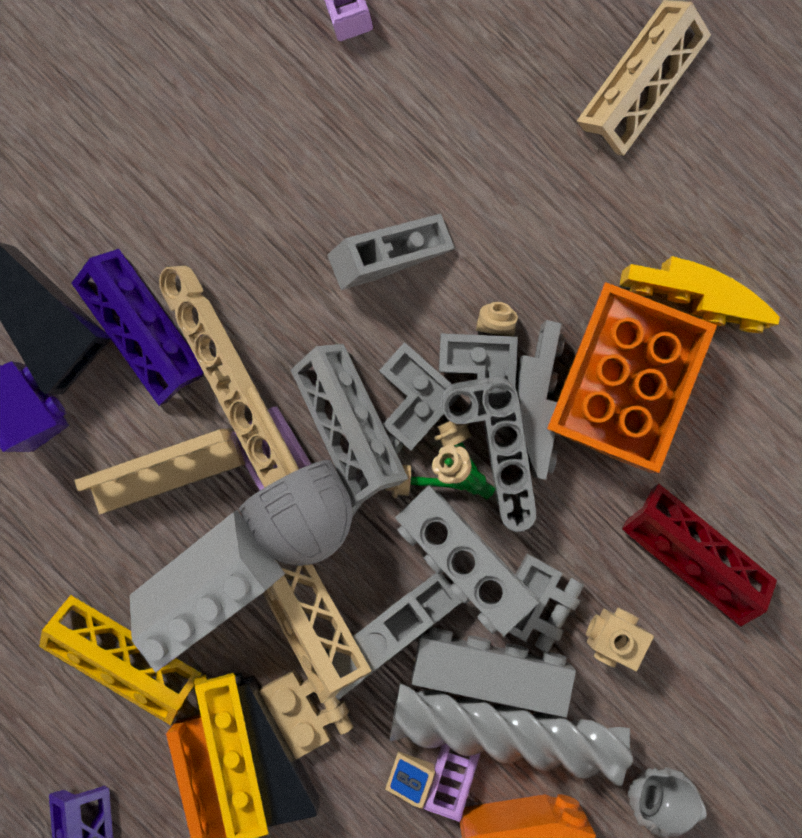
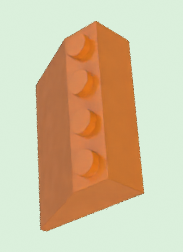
(631, 378)

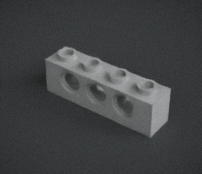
(415, 525)

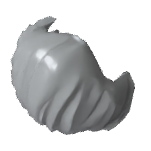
(665, 802)

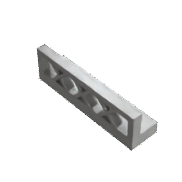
(352, 416)

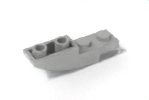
(533, 384)
(399, 626)

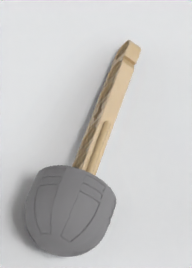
(299, 511)

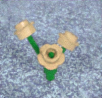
(452, 465)

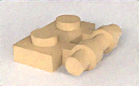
(297, 716)

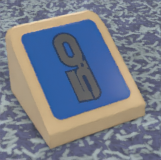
(410, 779)

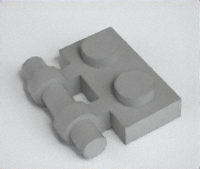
(542, 582)

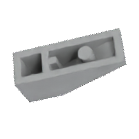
(389, 250)

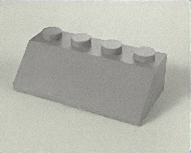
(200, 591)

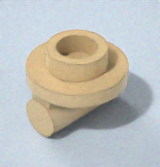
(497, 319)

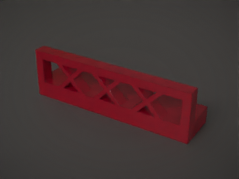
(699, 561)

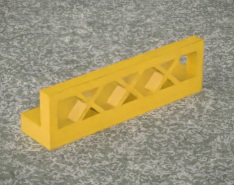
(106, 666)
(230, 756)

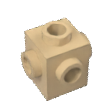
(618, 638)

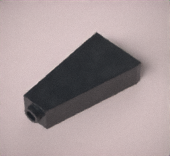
(45, 324)
(281, 779)

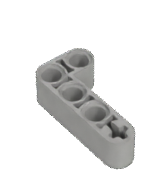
(500, 454)

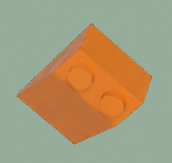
(527, 818)

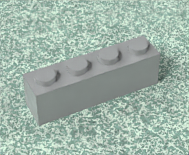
(493, 673)

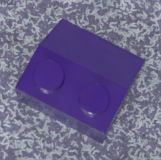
(26, 413)

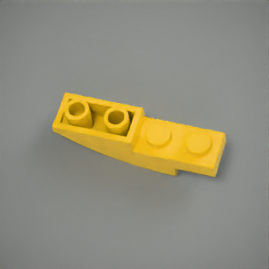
(714, 294)

